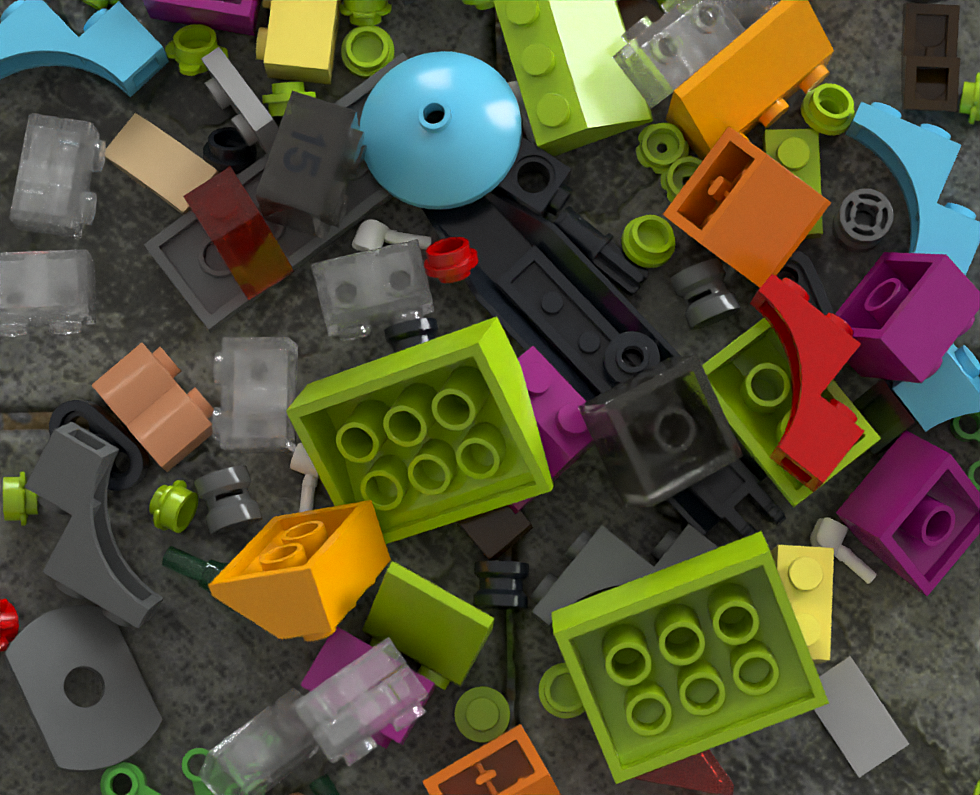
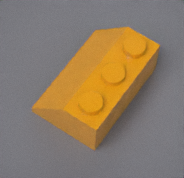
(752, 77)
(305, 570)

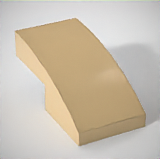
(158, 162)

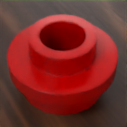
(450, 259)

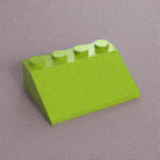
(427, 432)
(688, 657)

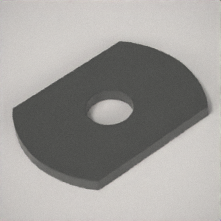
(76, 735)

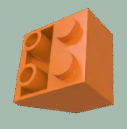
(746, 208)
(498, 768)

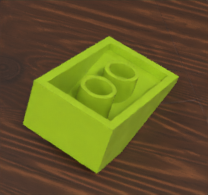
(428, 626)

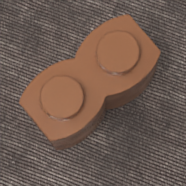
(155, 406)

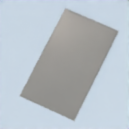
(858, 718)

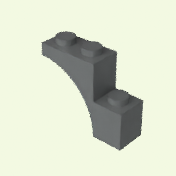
(86, 560)
(607, 562)

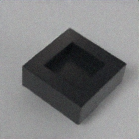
(885, 414)

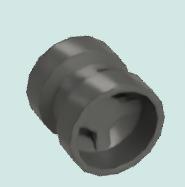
(855, 228)
(705, 293)
(228, 500)

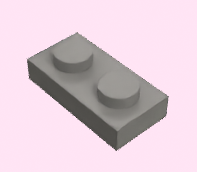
(228, 89)

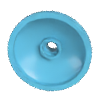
(448, 160)

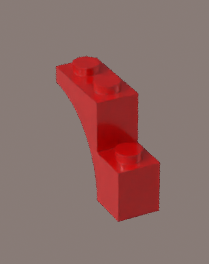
(816, 349)

